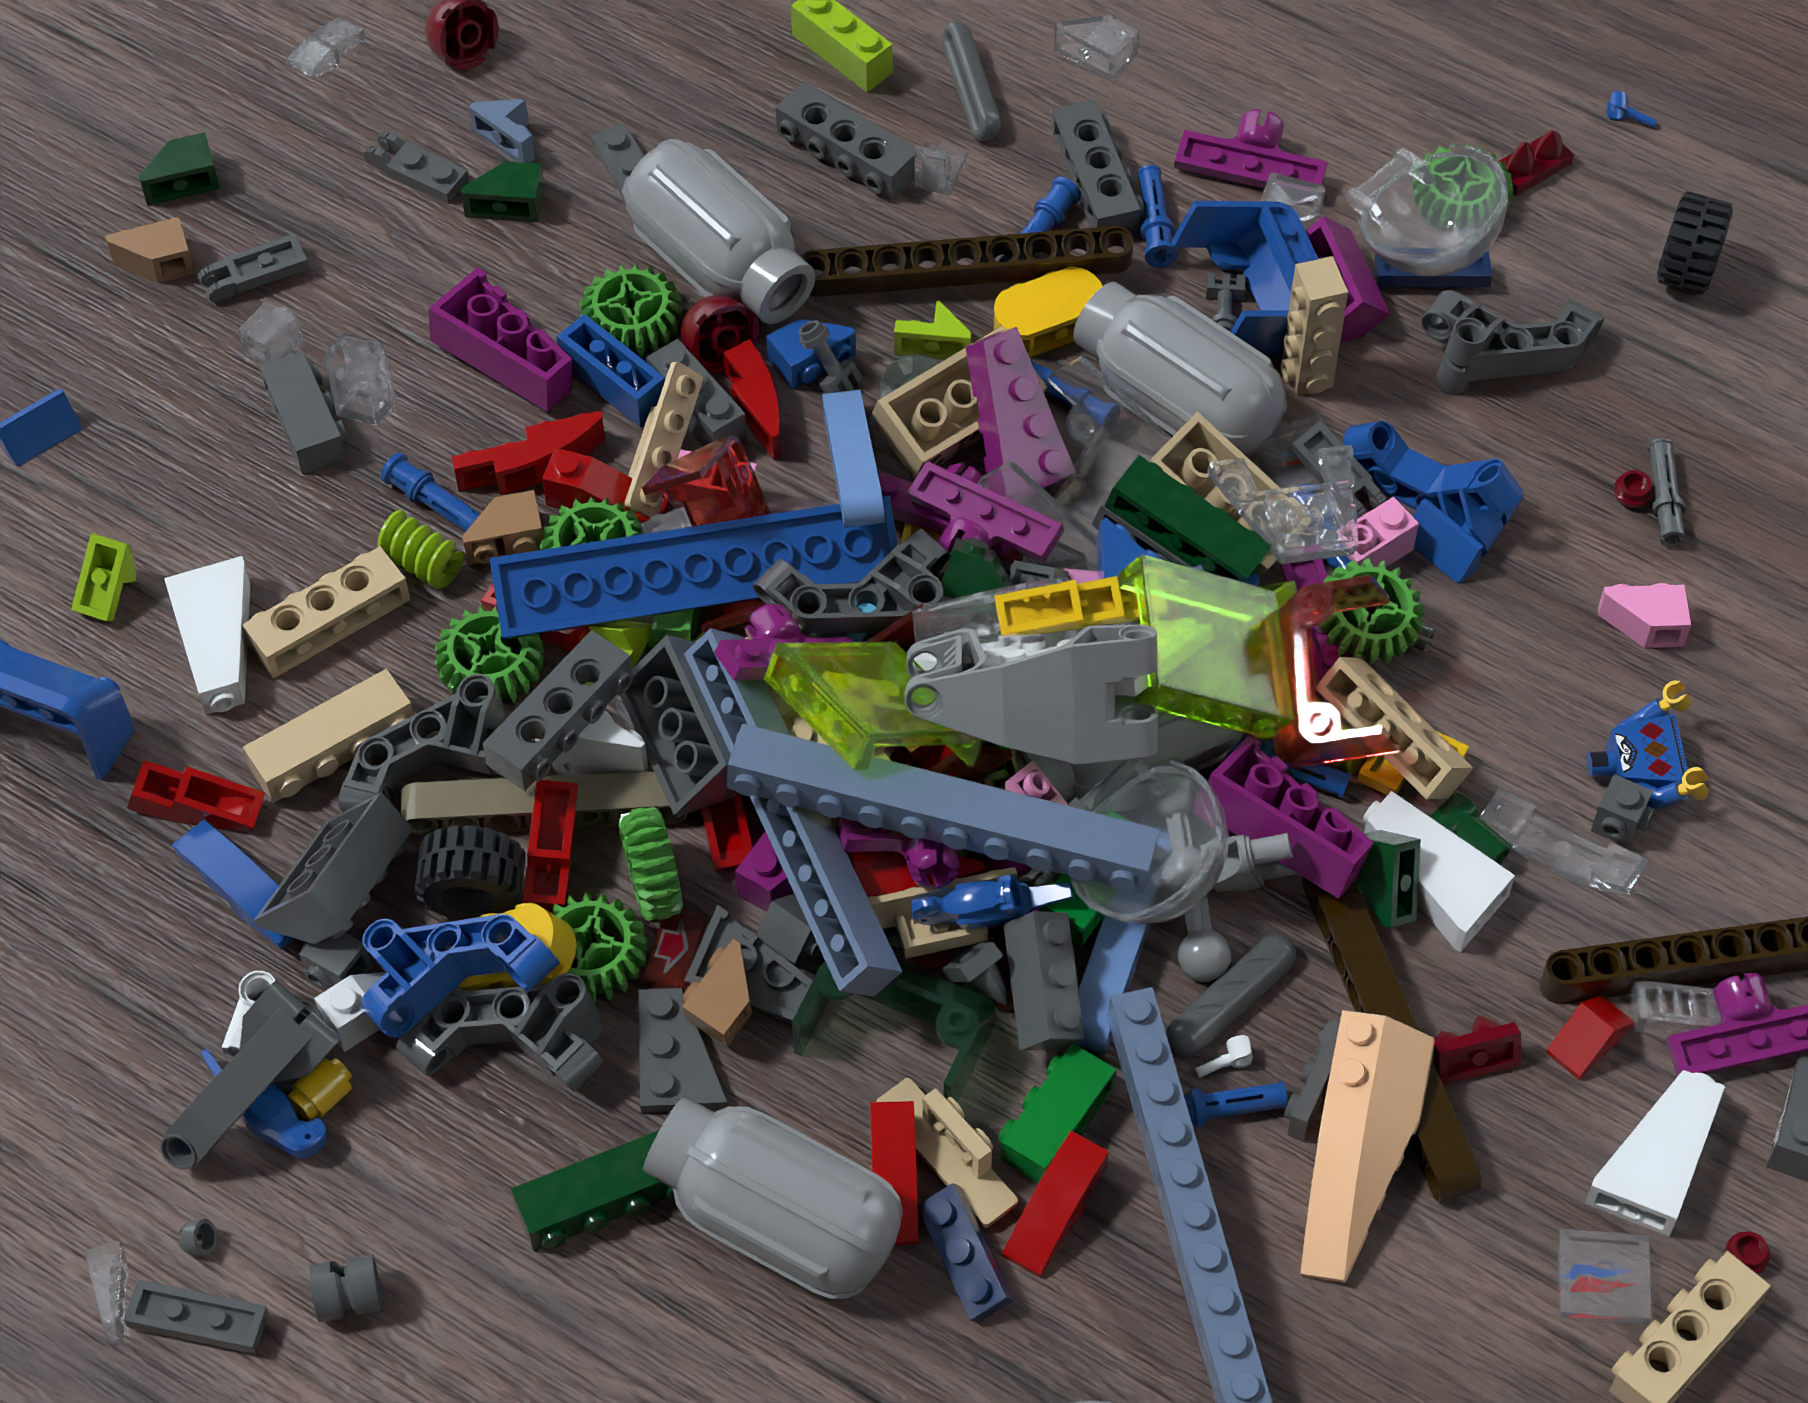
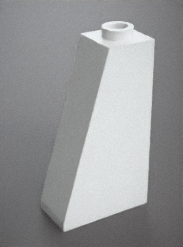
(210, 615)
(1456, 881)
(1657, 1160)

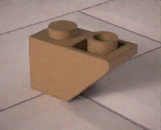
(152, 250)
(504, 528)
(722, 998)

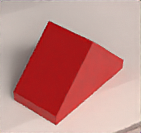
(1589, 1035)

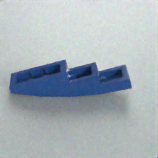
(229, 875)

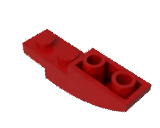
(524, 462)

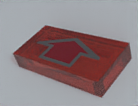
(674, 950)

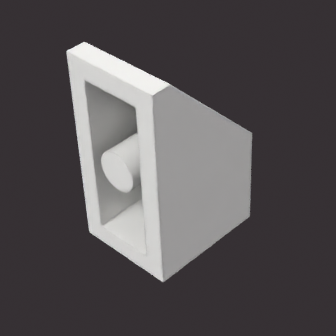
(343, 1009)

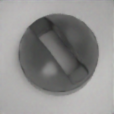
(198, 1228)

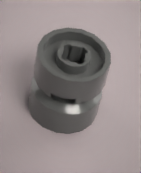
(345, 1287)

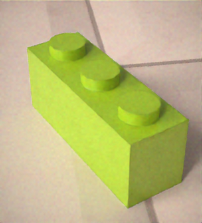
(843, 41)

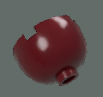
(461, 32)
(715, 327)

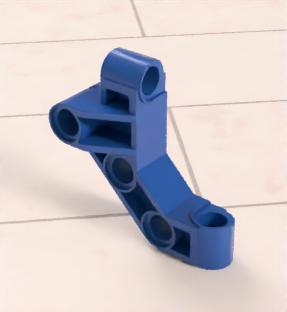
(1472, 494)
(435, 958)

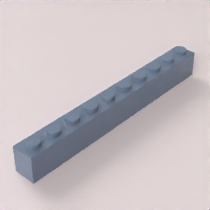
(943, 809)
(802, 838)
(1186, 1200)

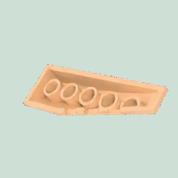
(1365, 1126)

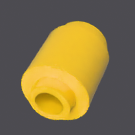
(321, 1089)

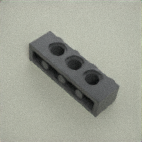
(846, 141)
(1096, 166)
(563, 689)

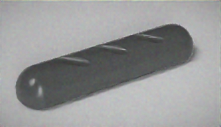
(971, 81)
(1230, 995)

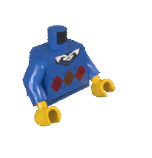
(1650, 752)

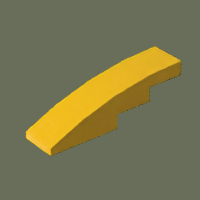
(1065, 607)

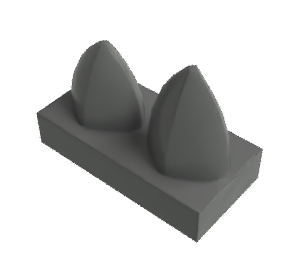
(978, 970)

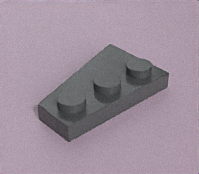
(772, 981)
(673, 1056)

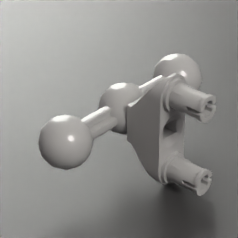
(1204, 952)

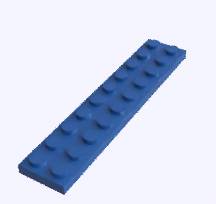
(680, 568)

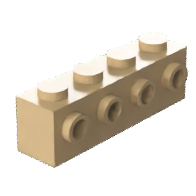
(1314, 326)
(325, 736)

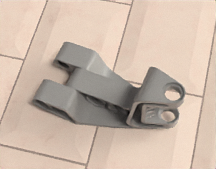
(1047, 702)

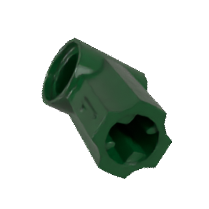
(1462, 818)

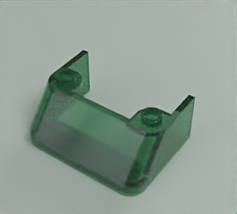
(960, 1015)

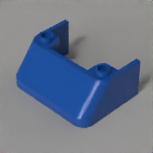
(1265, 244)
(68, 702)

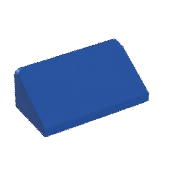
(38, 427)
(1446, 543)

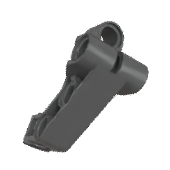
(1492, 347)
(893, 587)
(463, 724)
(553, 1029)
(278, 1043)

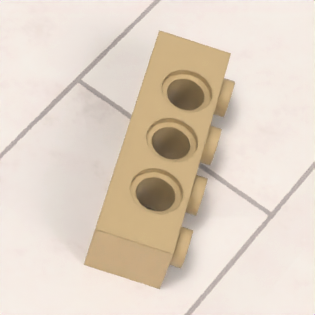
(315, 630)
(1370, 701)
(1730, 1284)

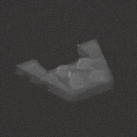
(1299, 520)

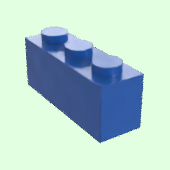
(611, 369)

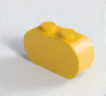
(1046, 307)
(550, 929)

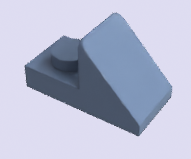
(504, 126)

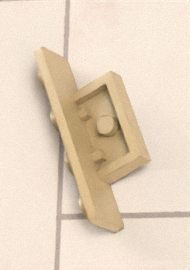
(663, 435)
(921, 939)
(955, 1151)

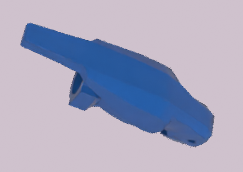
(987, 902)
(276, 1121)

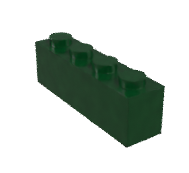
(1186, 522)
(588, 1194)

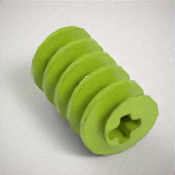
(420, 550)

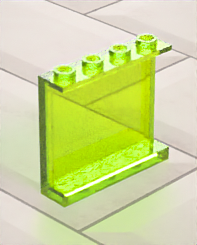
(1214, 647)
(857, 699)

